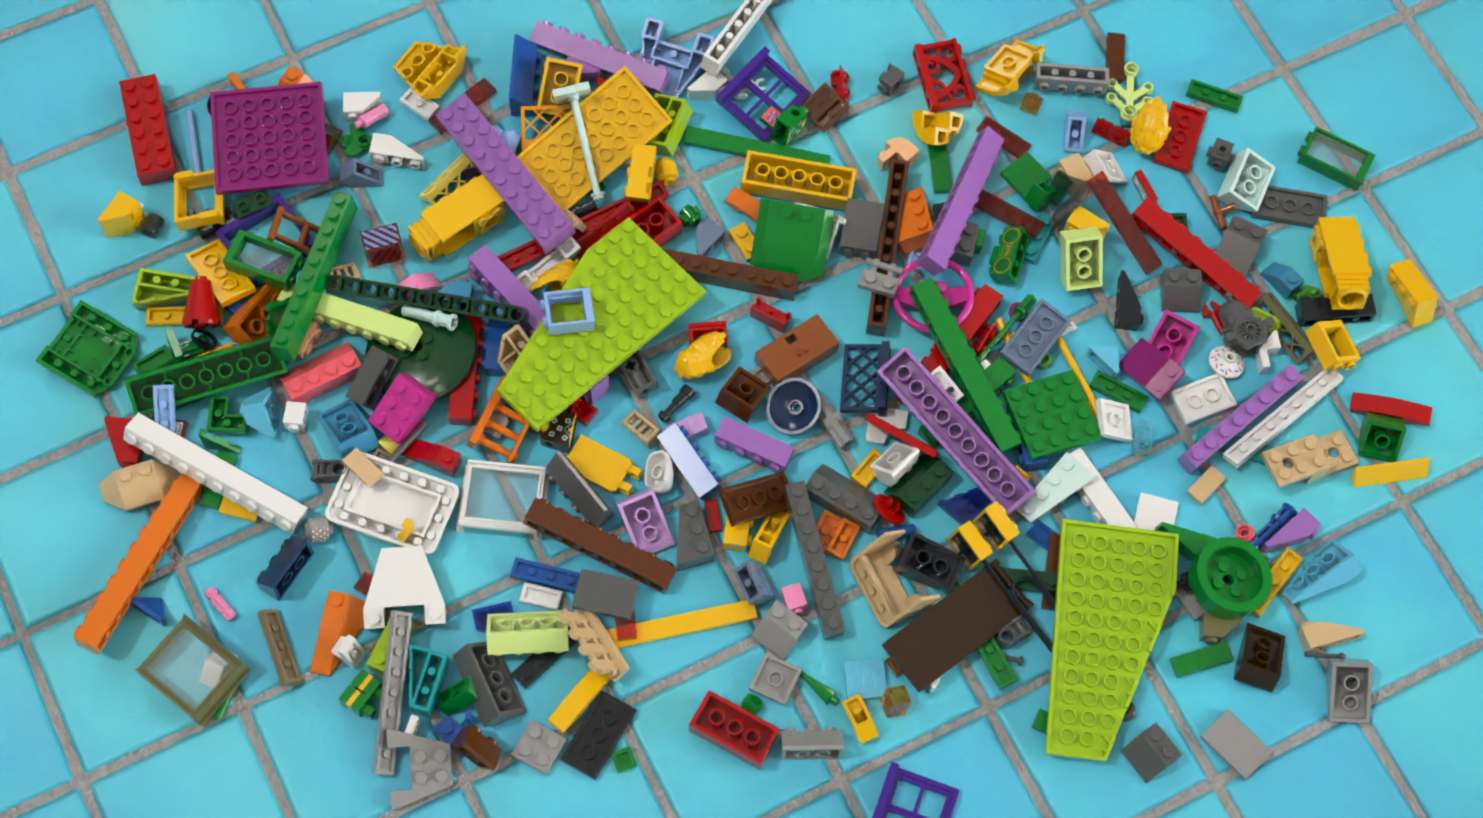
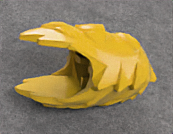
(1150, 127)
(556, 276)
(702, 356)

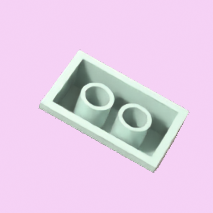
(1246, 181)

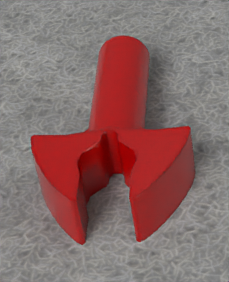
(1213, 315)

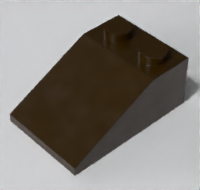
(1260, 658)

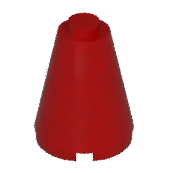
(201, 305)

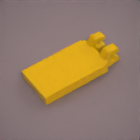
(603, 466)

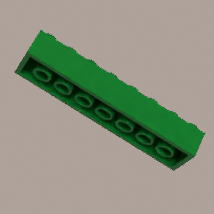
(207, 374)

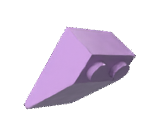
(645, 521)

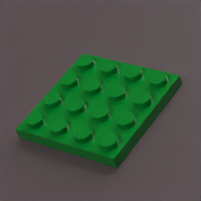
(1052, 415)

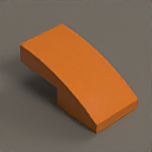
(743, 202)

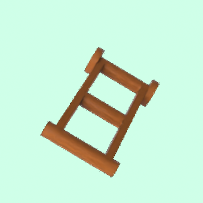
(307, 226)

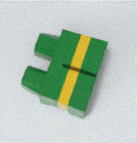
(361, 694)

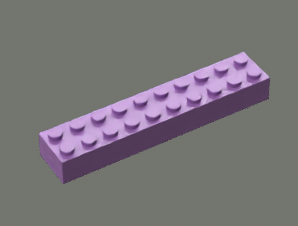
(505, 173)
(506, 288)
(955, 431)

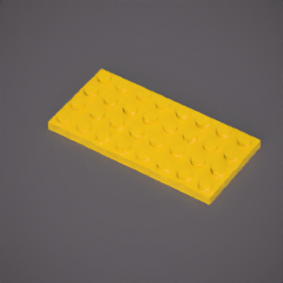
(614, 121)

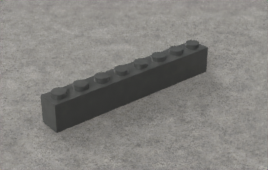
(814, 560)

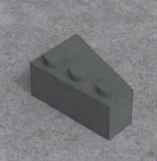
(694, 542)

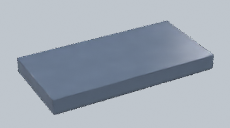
(1034, 337)

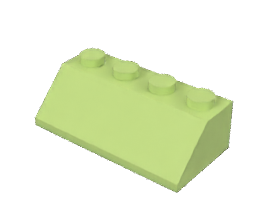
(526, 633)

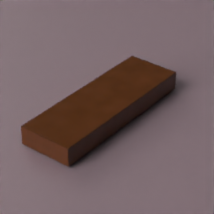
(1115, 55)

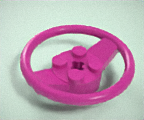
(955, 296)

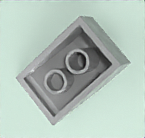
(1349, 690)

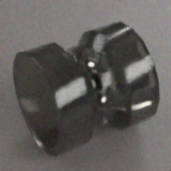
(152, 225)

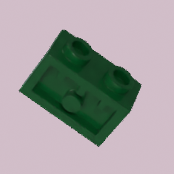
(251, 204)

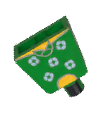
(789, 125)

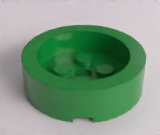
(1248, 575)

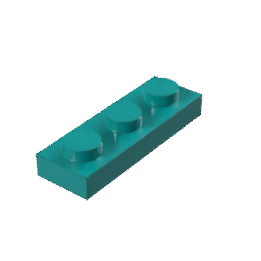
(1036, 245)

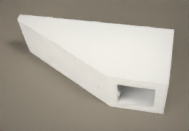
(392, 151)

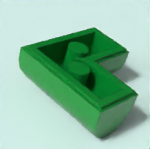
(221, 421)

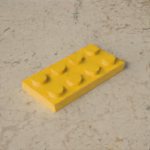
(226, 285)

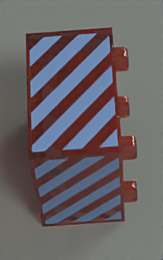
(382, 245)

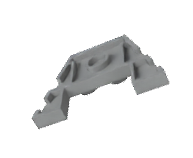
(429, 766)

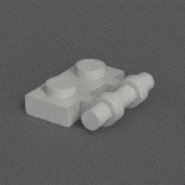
(878, 282)

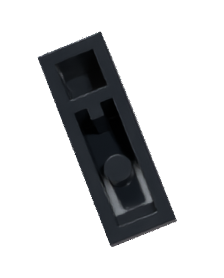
(1128, 308)

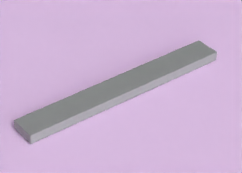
(392, 690)

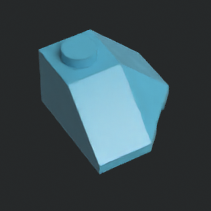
(261, 411)

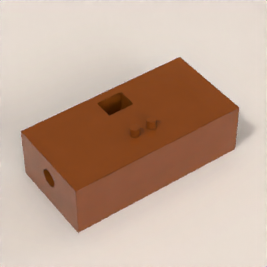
(797, 351)

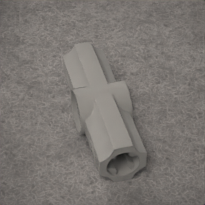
(833, 424)

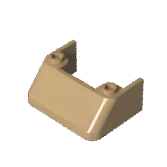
(881, 585)

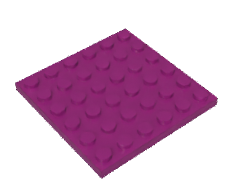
(269, 138)

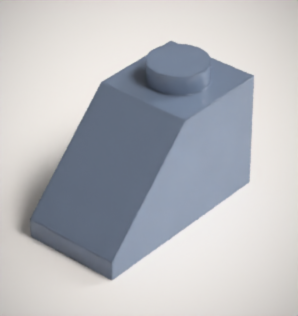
(360, 174)
(708, 237)

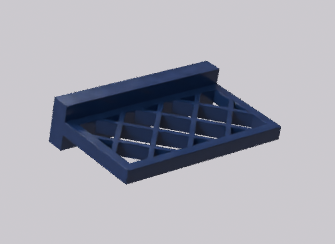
(881, 389)

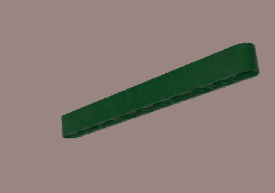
(418, 295)

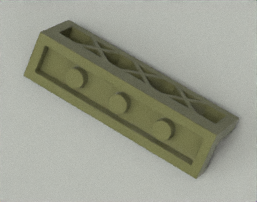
(1291, 326)

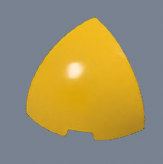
(936, 127)

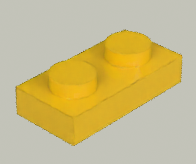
(743, 240)

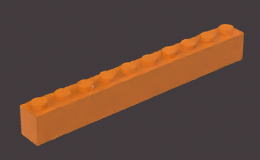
(138, 564)

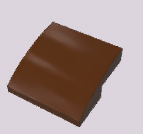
(825, 107)

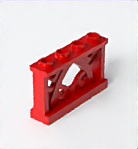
(933, 96)

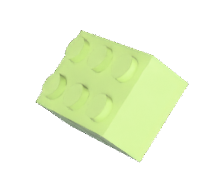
(1081, 258)

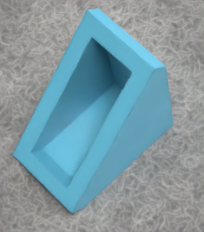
(1105, 358)

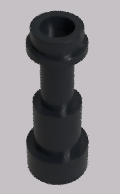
(686, 393)

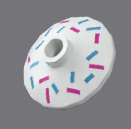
(1226, 362)

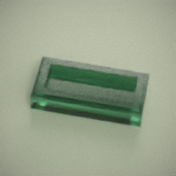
(1061, 184)

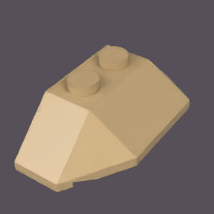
(511, 346)
(138, 484)

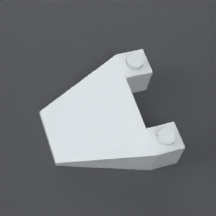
(403, 580)

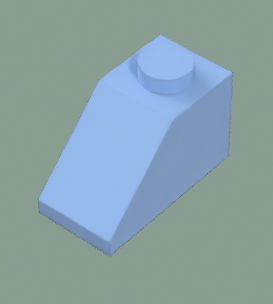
(1074, 130)

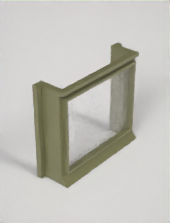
(193, 670)

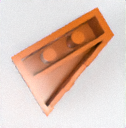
(916, 220)

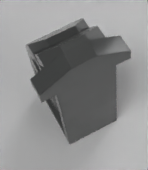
(641, 376)

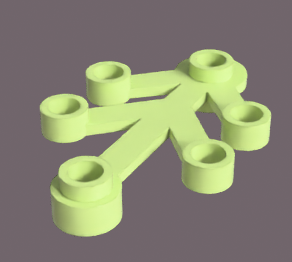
(1128, 111)

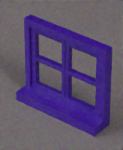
(744, 79)
(889, 787)

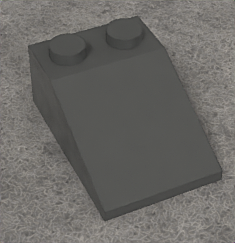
(1241, 243)
(965, 248)

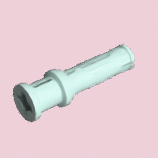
(437, 318)

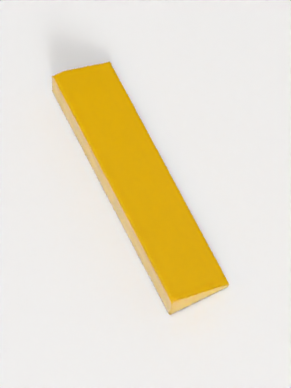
(1390, 472)

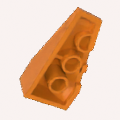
(250, 320)
(340, 617)

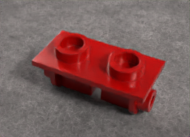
(839, 79)
(1111, 132)
(986, 334)

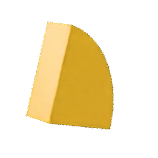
(408, 528)

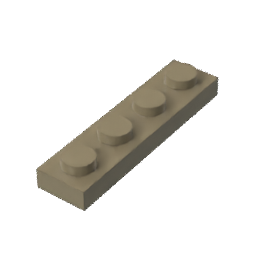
(279, 647)

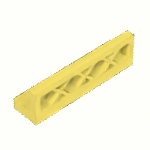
(445, 178)

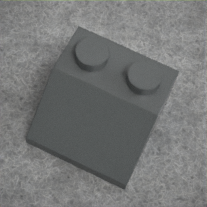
(1180, 290)
(1151, 752)

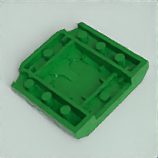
(792, 238)
(90, 350)

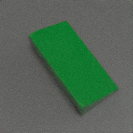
(457, 696)

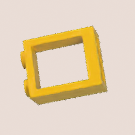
(1324, 349)

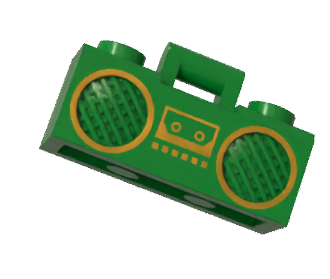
(1009, 256)

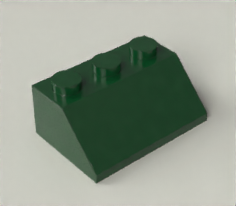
(920, 484)

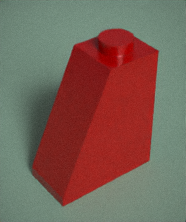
(125, 453)

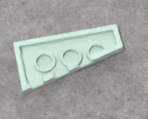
(1056, 487)

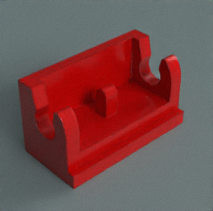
(770, 315)
(696, 330)

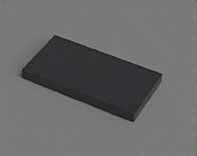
(598, 735)

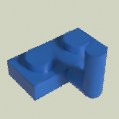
(448, 729)

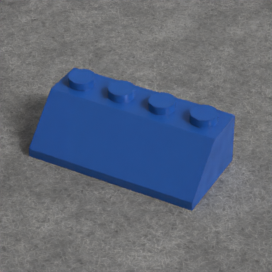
(524, 76)

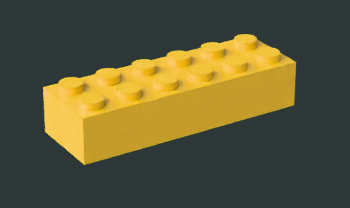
(798, 180)

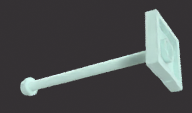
(572, 95)

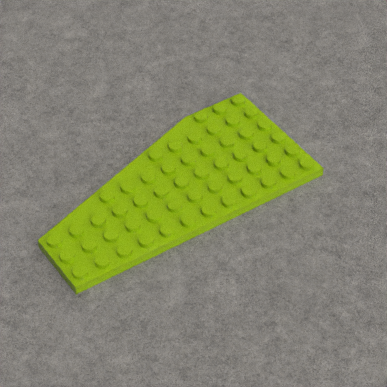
(633, 298)
(1106, 621)

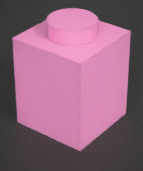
(794, 598)

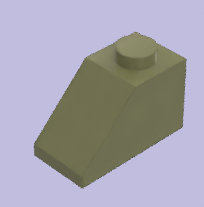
(1214, 629)

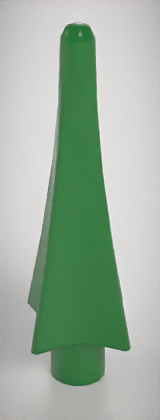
(826, 693)

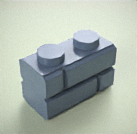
(754, 583)

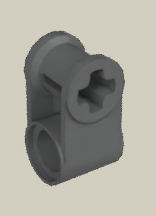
(325, 471)
(1016, 631)

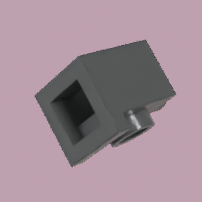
(890, 80)

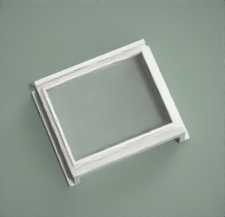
(500, 496)

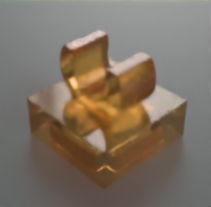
(1031, 103)

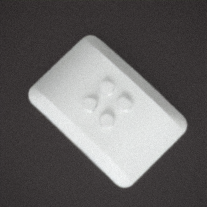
(390, 501)

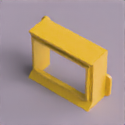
(188, 181)

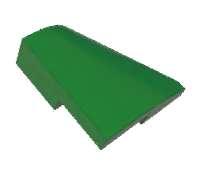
(276, 311)

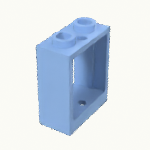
(568, 296)

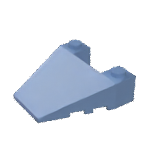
(681, 62)

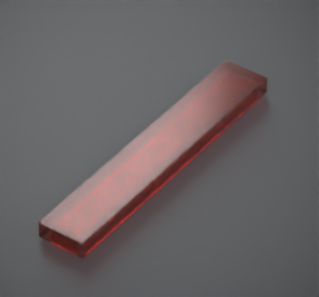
(1124, 222)

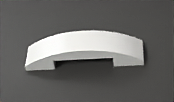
(565, 250)

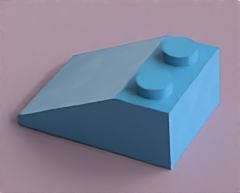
(348, 429)

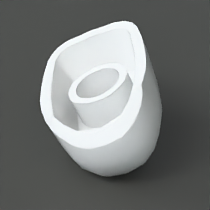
(659, 472)

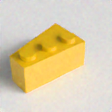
(640, 173)

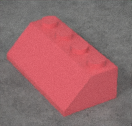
(321, 374)

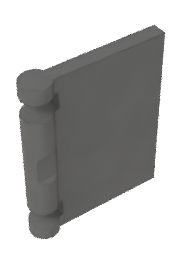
(1069, 205)

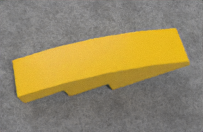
(578, 700)

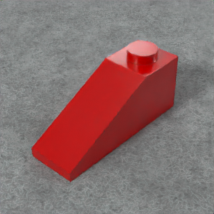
(434, 456)

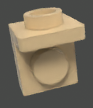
(577, 223)

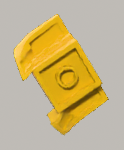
(1007, 66)

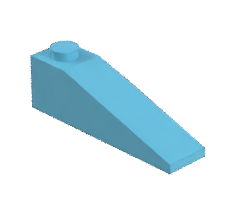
(1329, 569)

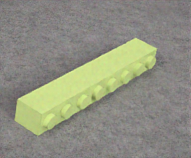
(364, 321)

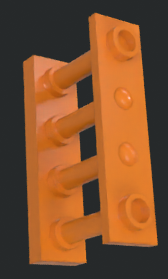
(487, 422)

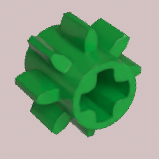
(690, 215)

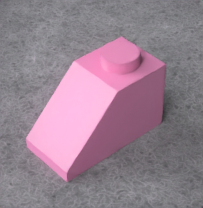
(421, 281)

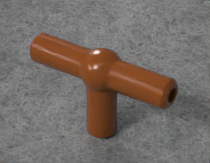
(1219, 211)

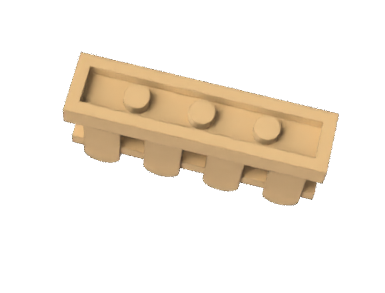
(599, 644)

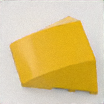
(431, 68)

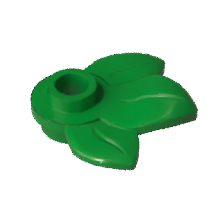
(354, 141)

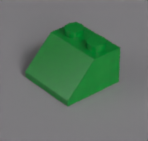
(1381, 437)

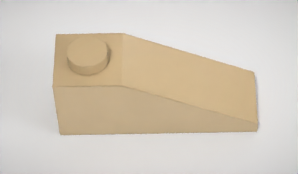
(1324, 635)

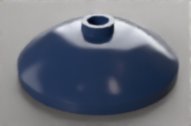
(784, 400)

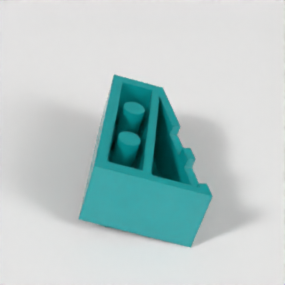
(426, 677)

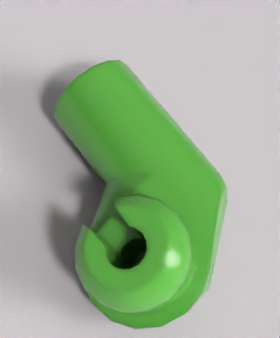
(1306, 291)

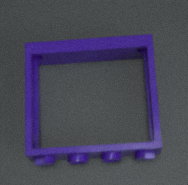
(230, 230)

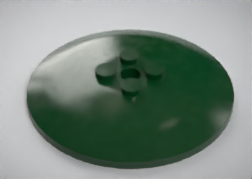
(444, 354)

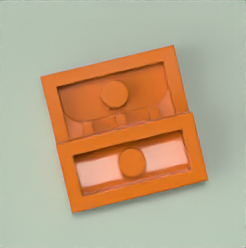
(836, 534)

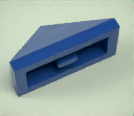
(151, 607)

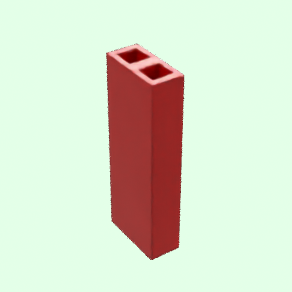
(713, 515)

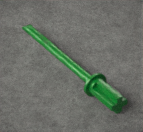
(1019, 312)

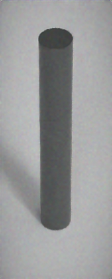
(408, 441)

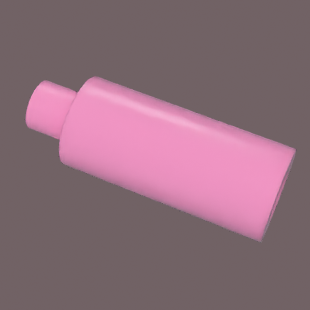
(372, 116)

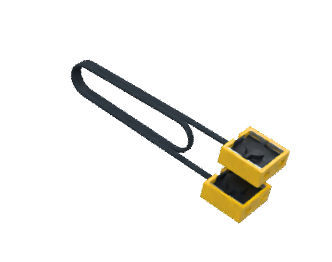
(998, 532)

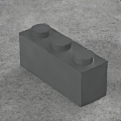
(372, 377)

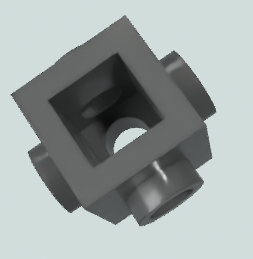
(1220, 154)

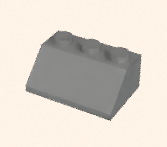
(811, 744)

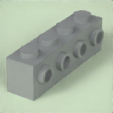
(1071, 78)

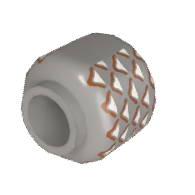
(318, 529)

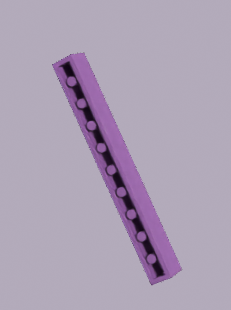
(960, 201)

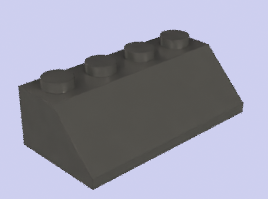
(578, 490)
(843, 497)
(495, 688)

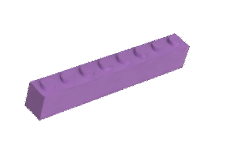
(595, 54)
(1240, 419)

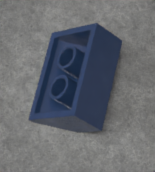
(285, 566)

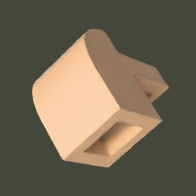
(897, 149)

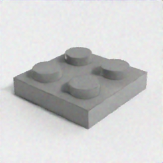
(775, 679)
(539, 747)

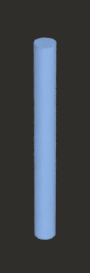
(193, 141)

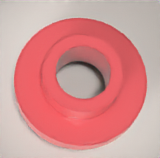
(1242, 529)

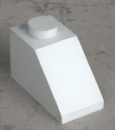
(706, 87)
(359, 103)

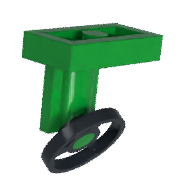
(192, 347)

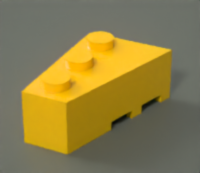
(1412, 292)

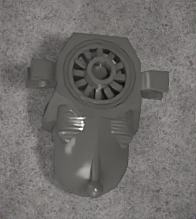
(1241, 327)

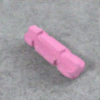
(220, 604)

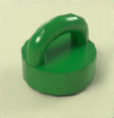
(752, 704)

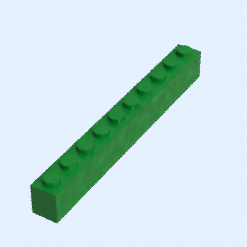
(313, 277)
(964, 365)

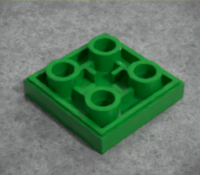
(1024, 173)

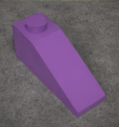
(1294, 532)

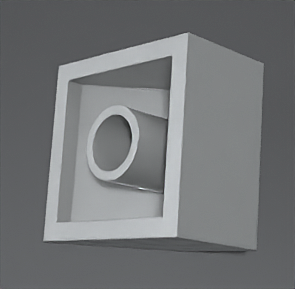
(780, 630)

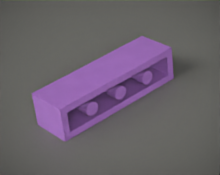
(753, 444)

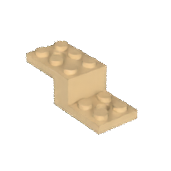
(1309, 458)

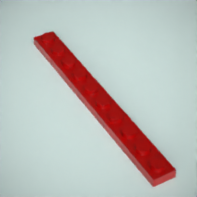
(532, 252)

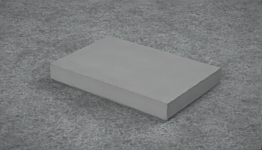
(1236, 744)

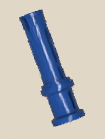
(1277, 522)

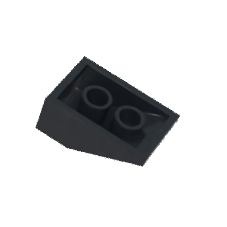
(929, 563)

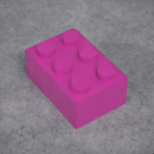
(402, 407)

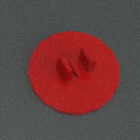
(889, 509)

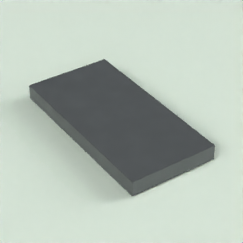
(1291, 207)

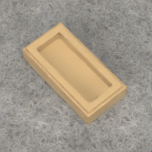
(362, 467)
(1206, 485)

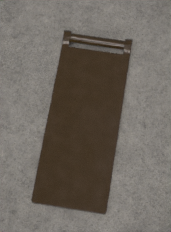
(954, 627)

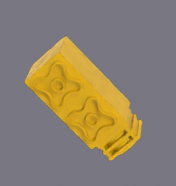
(457, 219)
(1341, 262)

